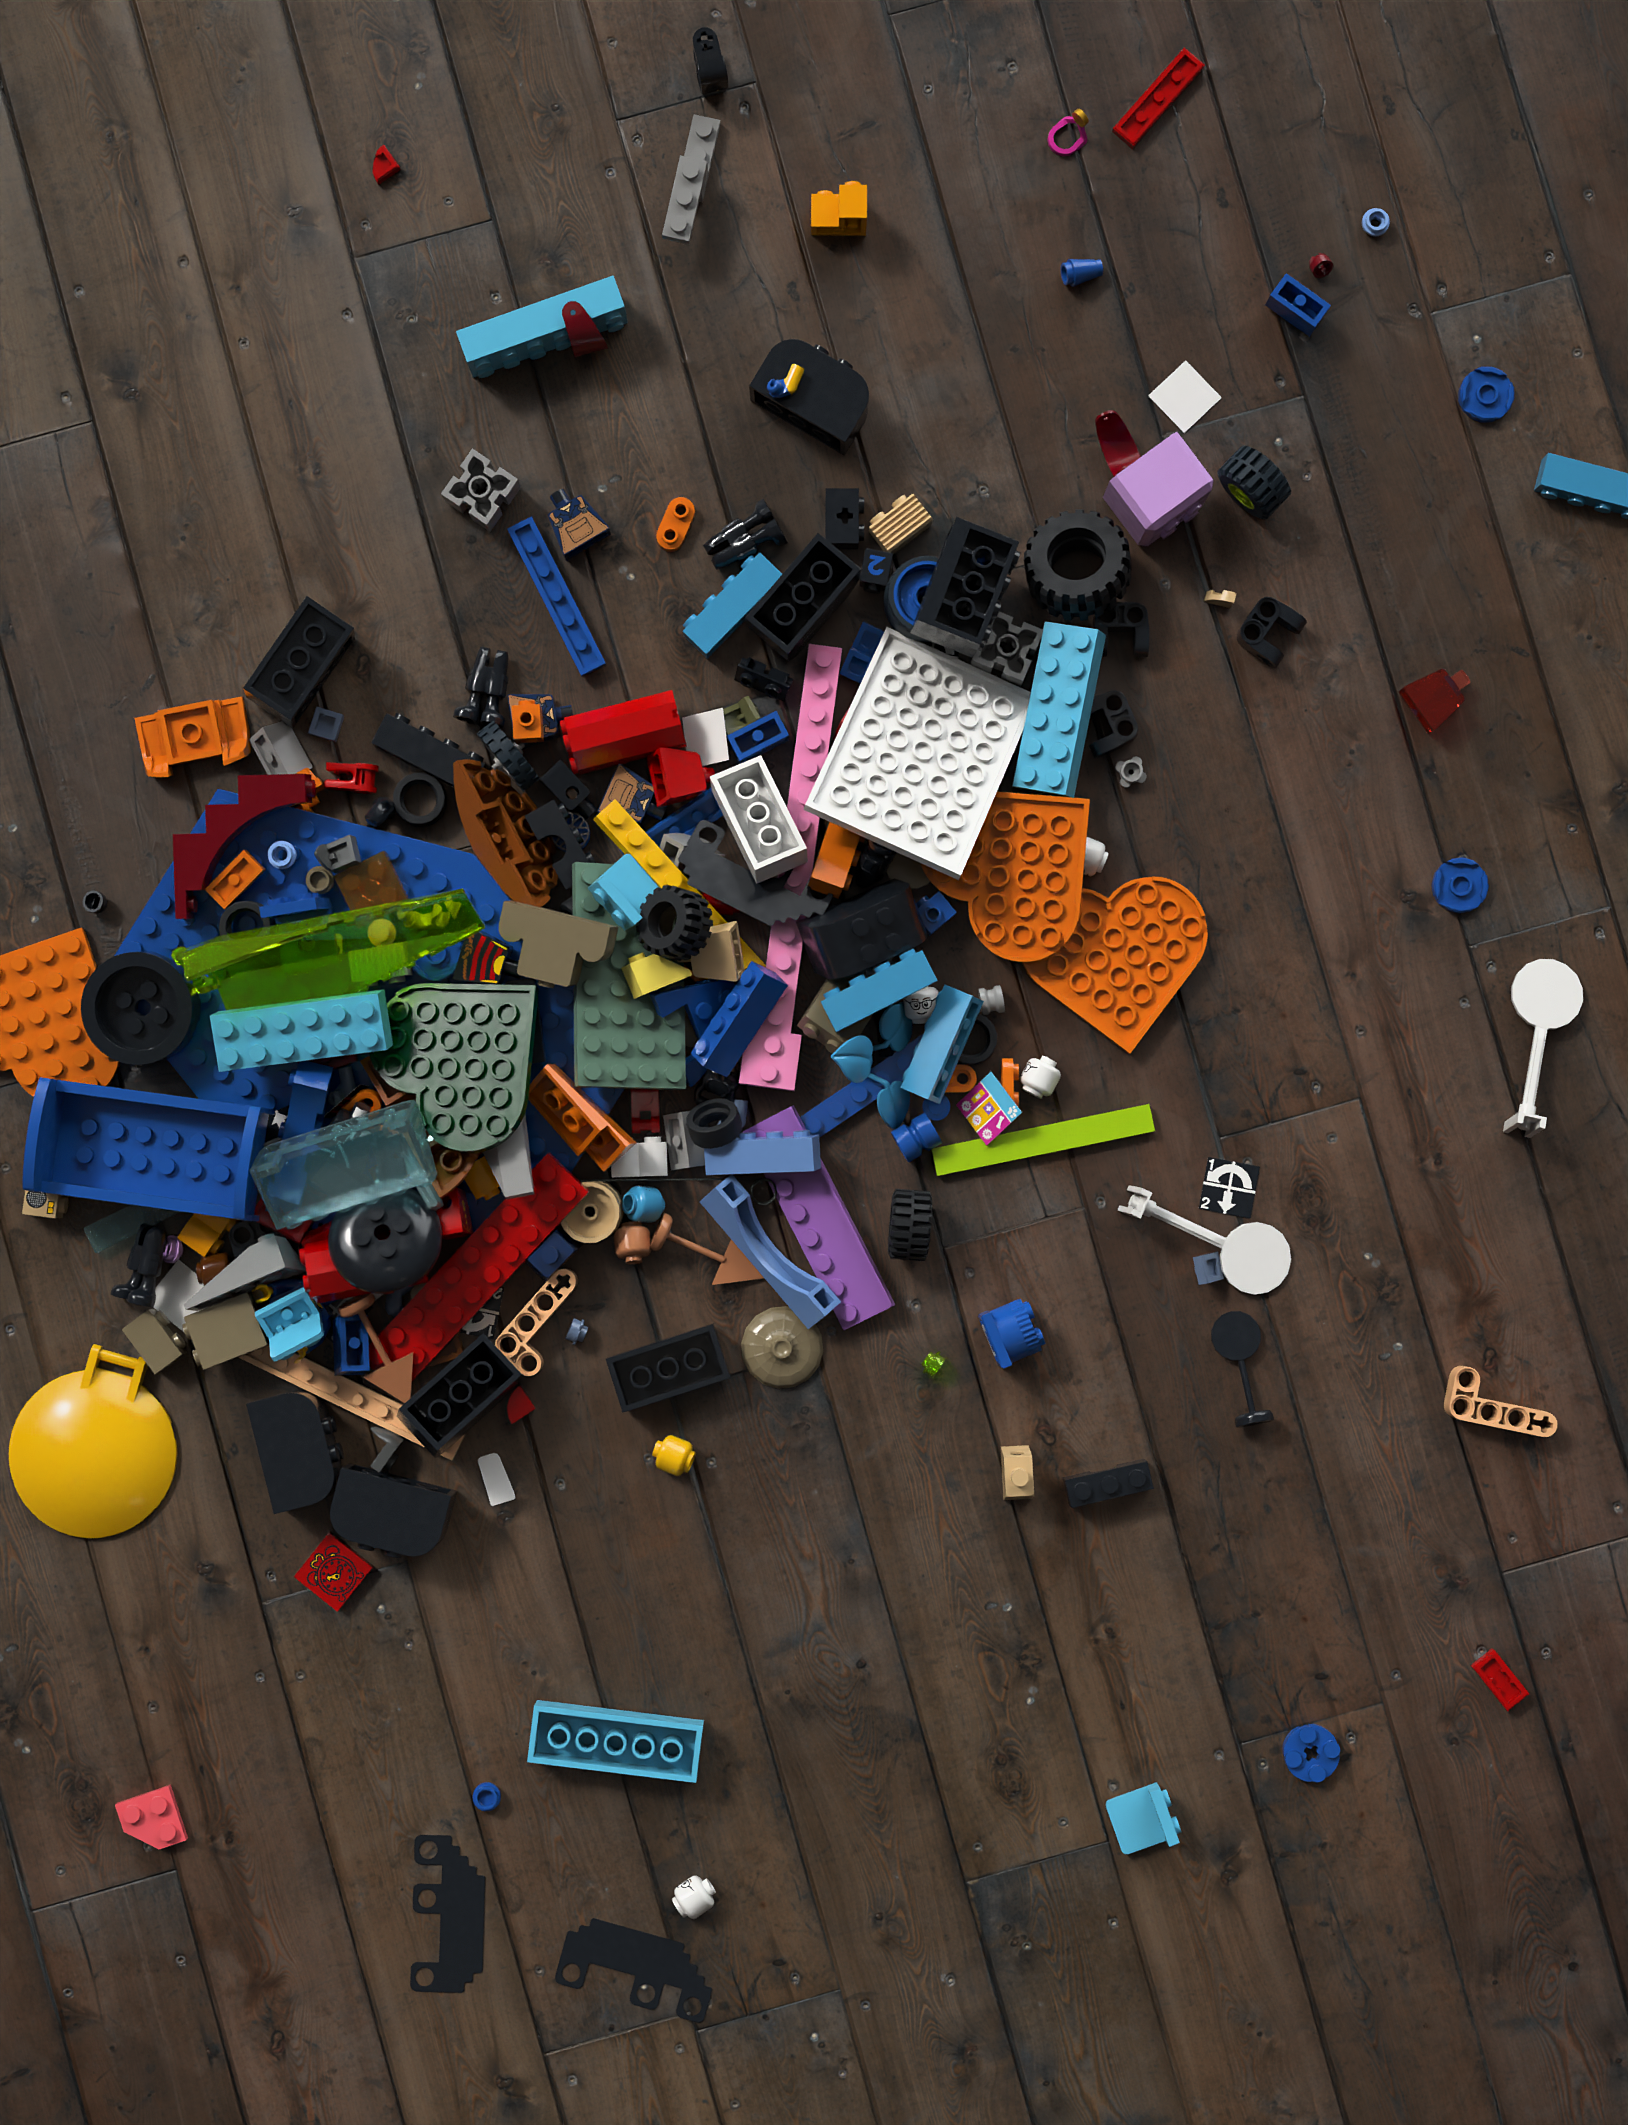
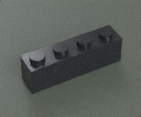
(420, 748)

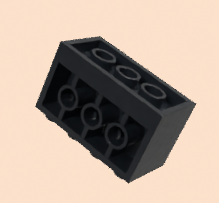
(966, 583)
(299, 662)

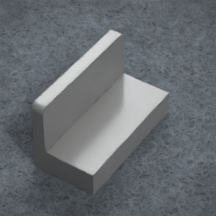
(279, 749)
(681, 1148)

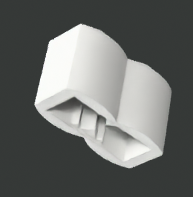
(643, 1160)

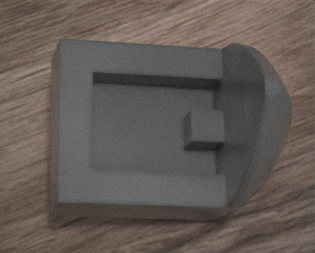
(338, 854)
(387, 1456)

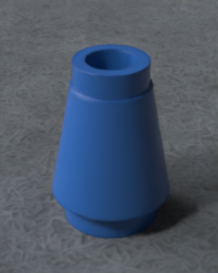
(1080, 270)

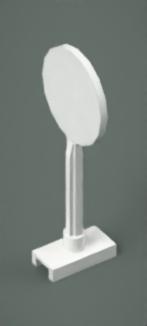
(1546, 997)
(1251, 1256)

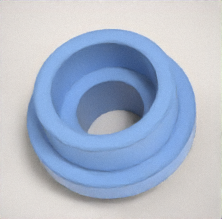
(1377, 214)
(273, 853)

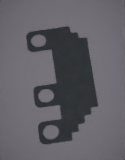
(737, 887)
(461, 1907)
(638, 1953)

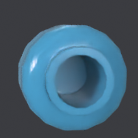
(643, 1204)

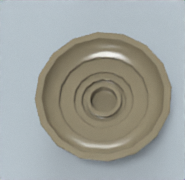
(781, 1348)

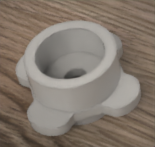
(1135, 765)

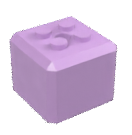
(1159, 491)

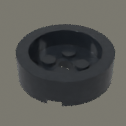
(112, 1002)

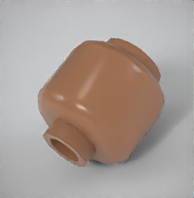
(632, 1242)

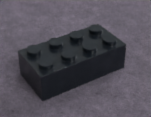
(668, 1367)

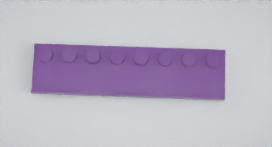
(827, 1232)

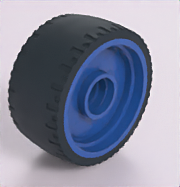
(903, 591)

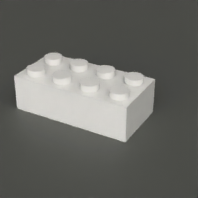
(759, 819)

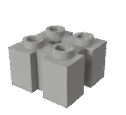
(479, 474)
(1022, 642)

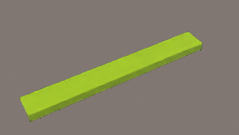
(1043, 1139)

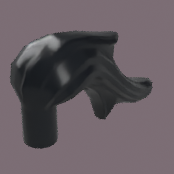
(380, 811)

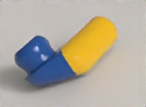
(788, 385)

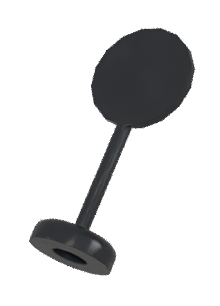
(1237, 1338)

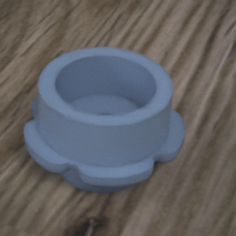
(576, 1331)

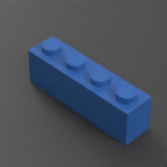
(739, 1019)

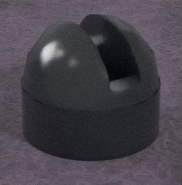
(91, 901)

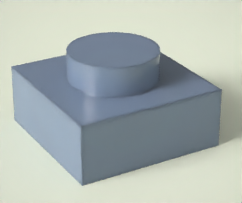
(326, 724)
(1208, 1268)

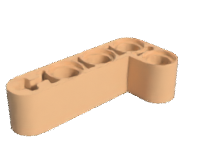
(540, 1317)
(1500, 1410)

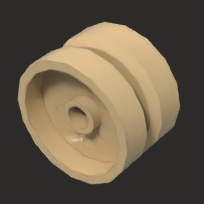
(607, 1217)

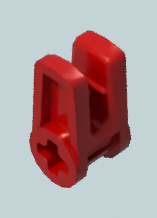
(362, 781)

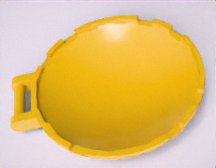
(93, 1449)

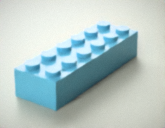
(538, 328)
(1059, 709)
(301, 1030)
(615, 1741)

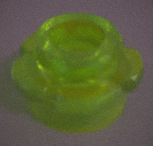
(932, 1363)

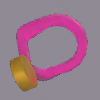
(1079, 118)

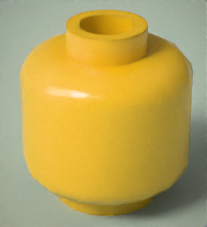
(674, 1455)

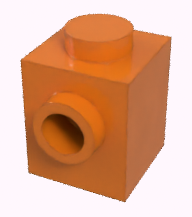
(527, 722)

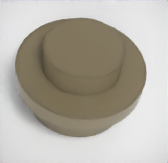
(319, 880)

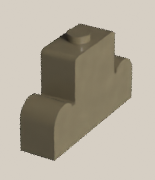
(554, 942)

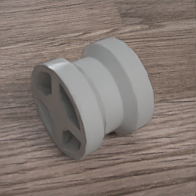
(992, 1000)

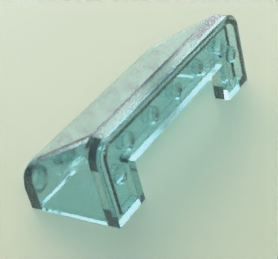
(344, 1165)

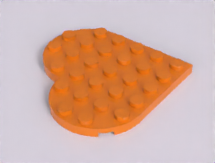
(1024, 875)
(1126, 957)
(42, 1014)

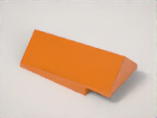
(578, 1117)

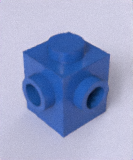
(935, 912)

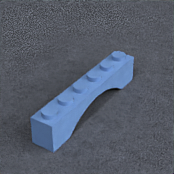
(735, 1214)

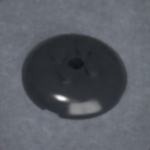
(388, 1263)

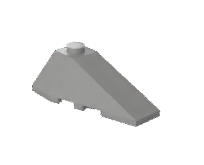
(512, 1164)
(260, 1263)

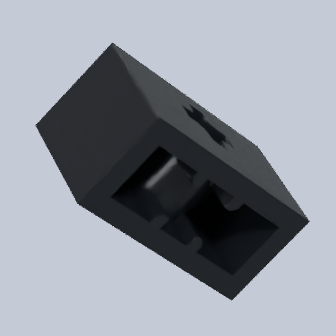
(839, 502)

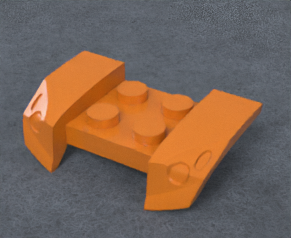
(193, 734)

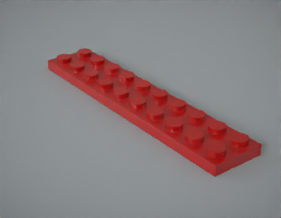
(480, 1267)

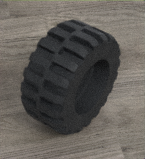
(1077, 533)

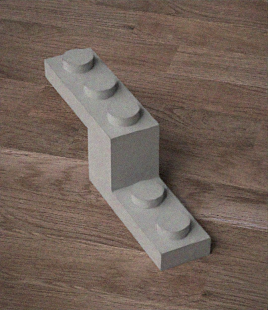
(691, 179)

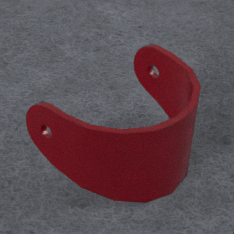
(581, 330)
(1115, 441)

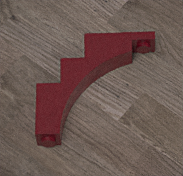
(199, 853)

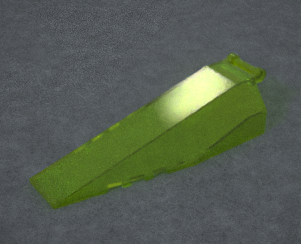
(327, 952)

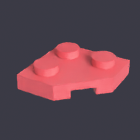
(153, 1818)

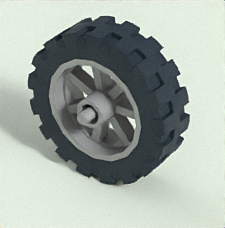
(508, 756)

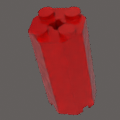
(622, 732)
(322, 1277)

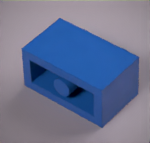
(1297, 305)
(758, 737)
(350, 1346)

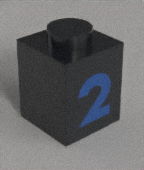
(875, 570)

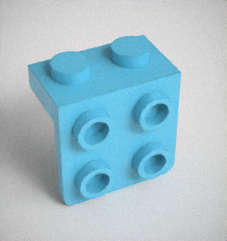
(623, 890)
(291, 1324)
(1143, 1819)

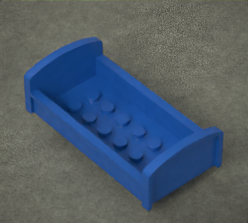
(144, 1148)

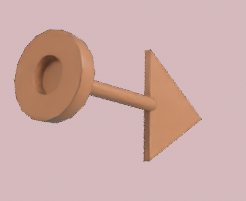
(733, 1265)
(393, 1377)

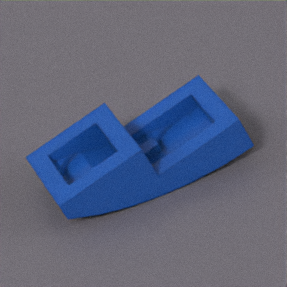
(861, 652)

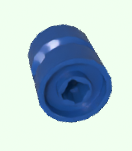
(916, 1137)

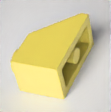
(652, 973)

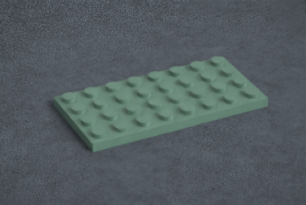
(615, 1036)

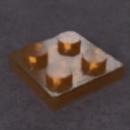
(371, 883)

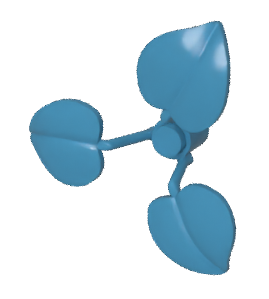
(856, 1060)

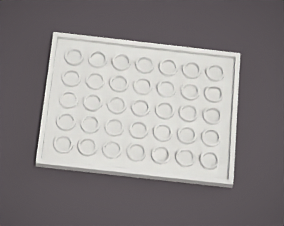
(920, 753)

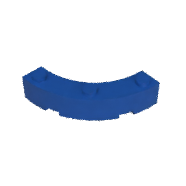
(308, 1098)

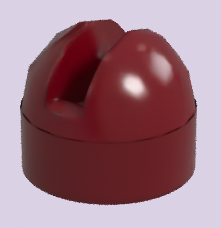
(1323, 270)

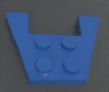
(701, 1004)

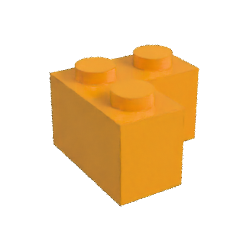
(840, 213)

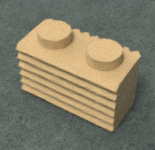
(900, 524)

